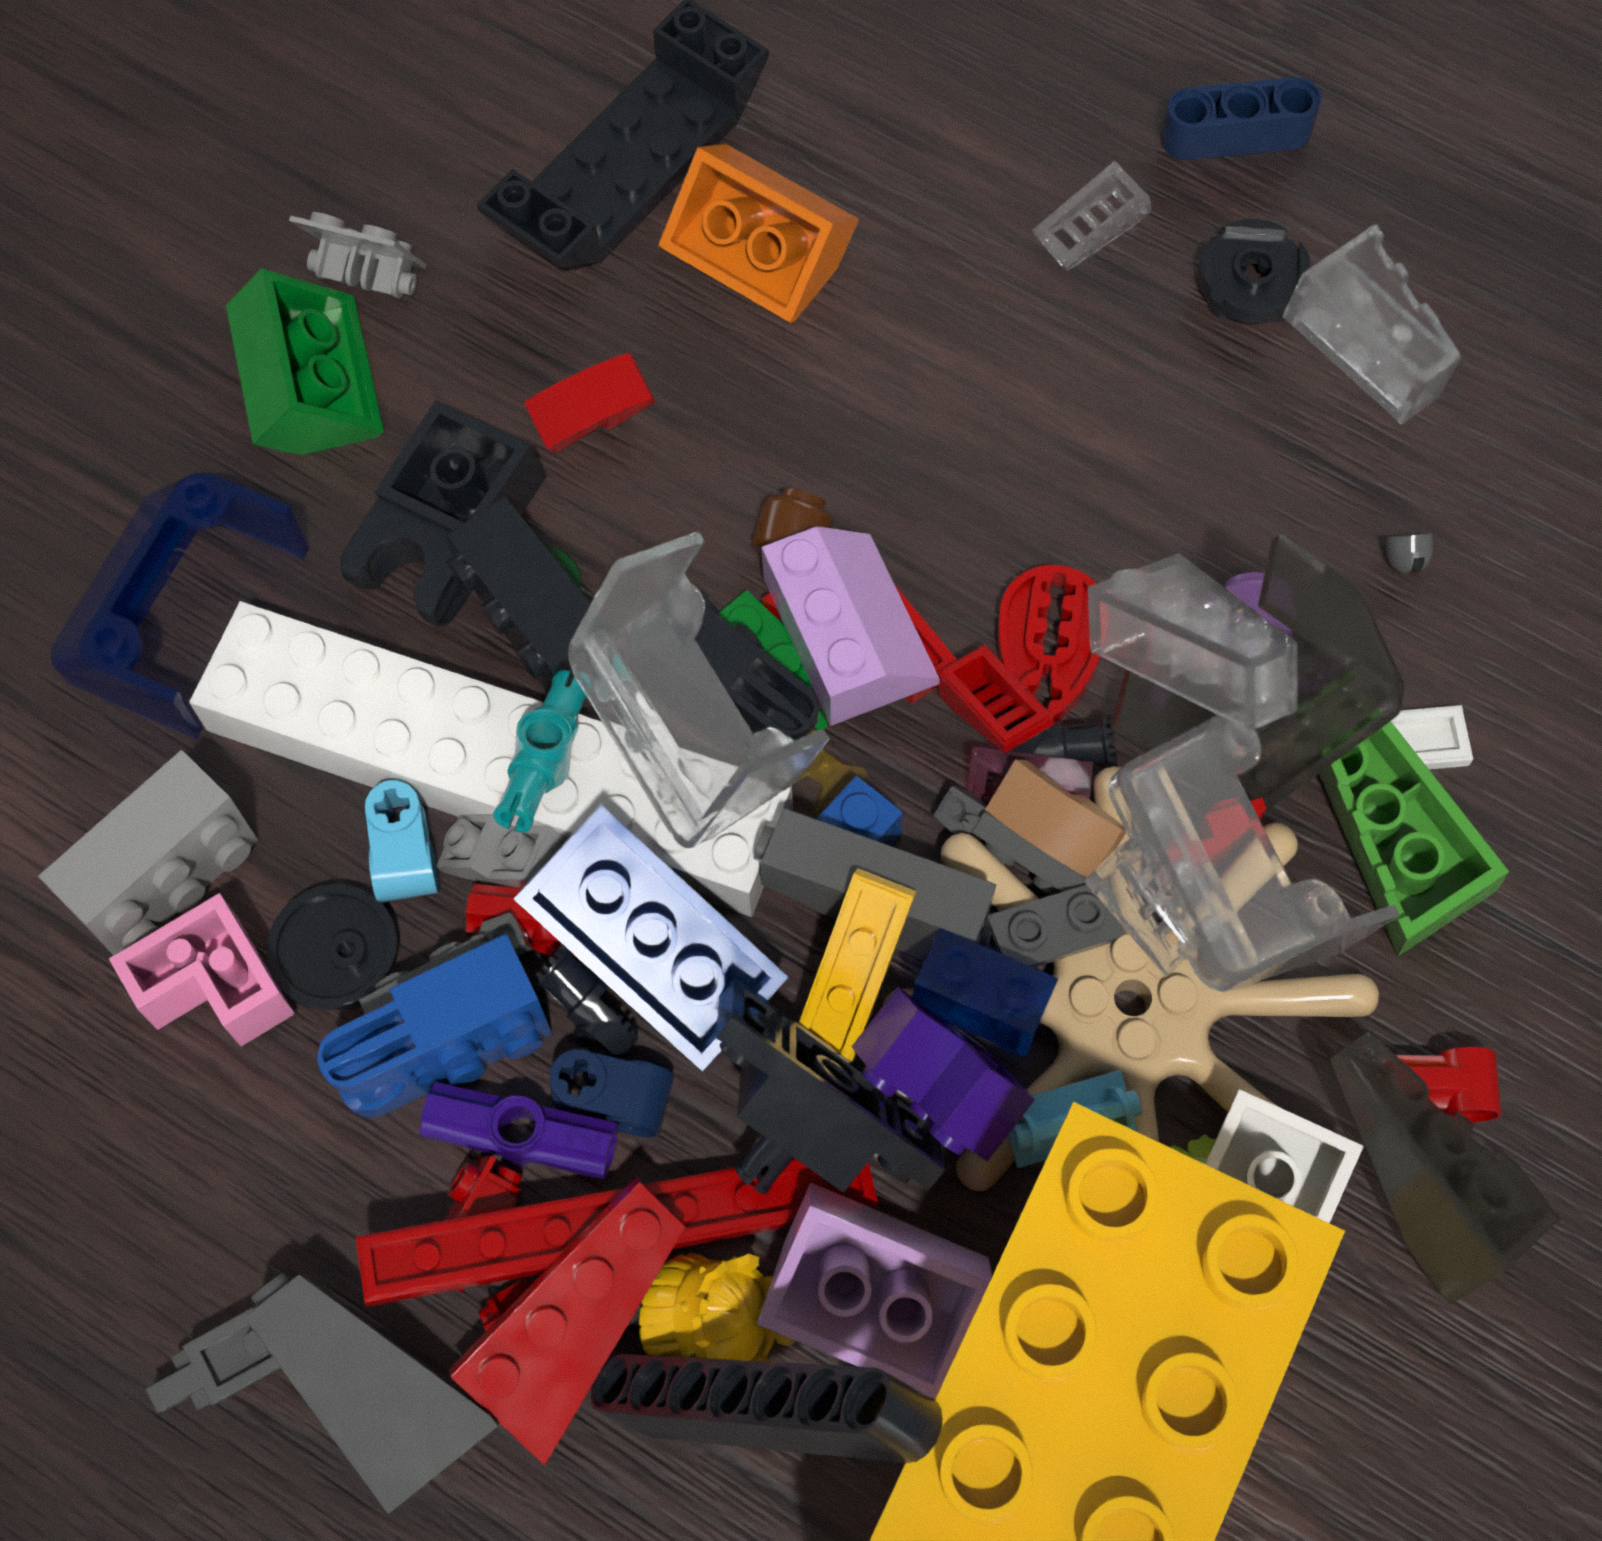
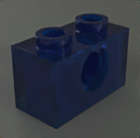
(984, 991)

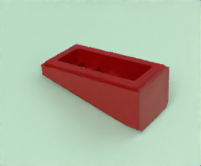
(984, 668)

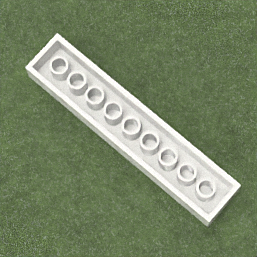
(445, 736)

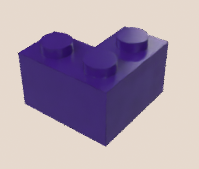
(945, 1073)

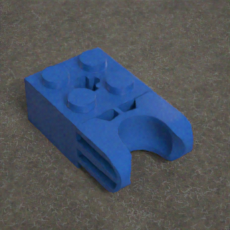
(436, 1030)

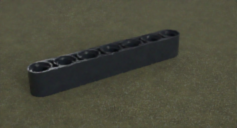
(770, 1406)

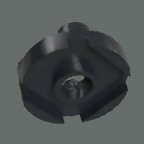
(1246, 298)

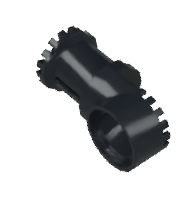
(1075, 742)
(579, 993)

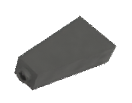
(817, 861)
(370, 1394)

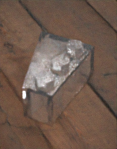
(1373, 326)

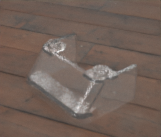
(669, 706)
(1223, 863)

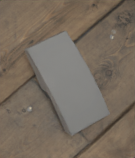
(494, 855)

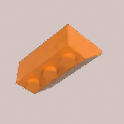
(756, 230)

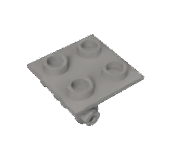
(367, 257)

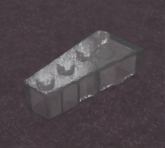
(1195, 641)

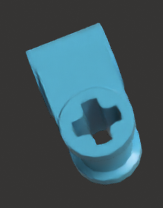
(399, 852)

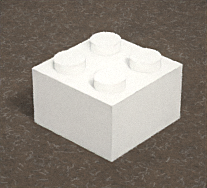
(1284, 1155)

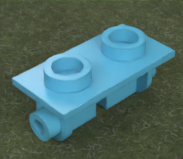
(1041, 1123)

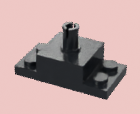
(814, 1103)

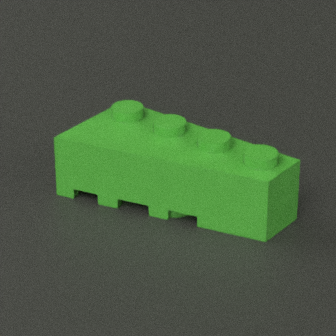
(1409, 837)

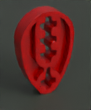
(1024, 628)

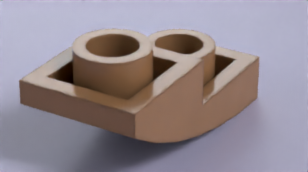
(1055, 820)

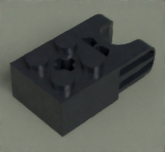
(435, 485)
(755, 682)

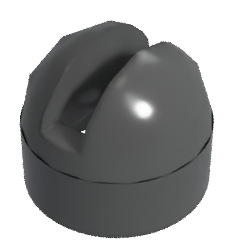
(1409, 551)

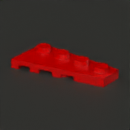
(561, 1331)

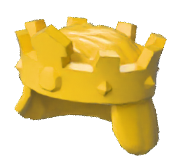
(707, 1310)

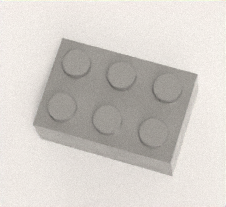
(151, 855)

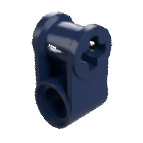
(617, 1090)

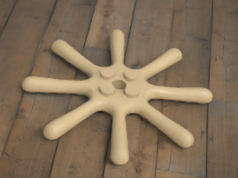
(1179, 1007)

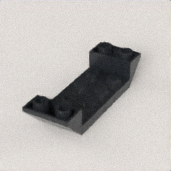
(636, 144)

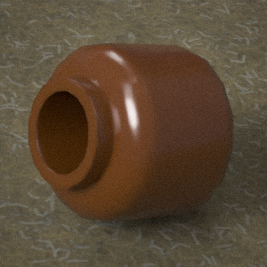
(788, 515)

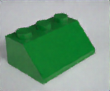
(302, 365)

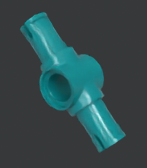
(541, 753)

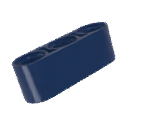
(1240, 118)

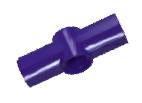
(480, 1119)

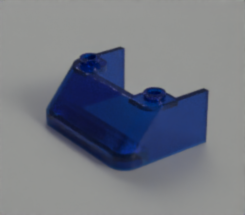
(102, 635)

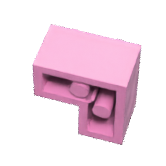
(201, 960)

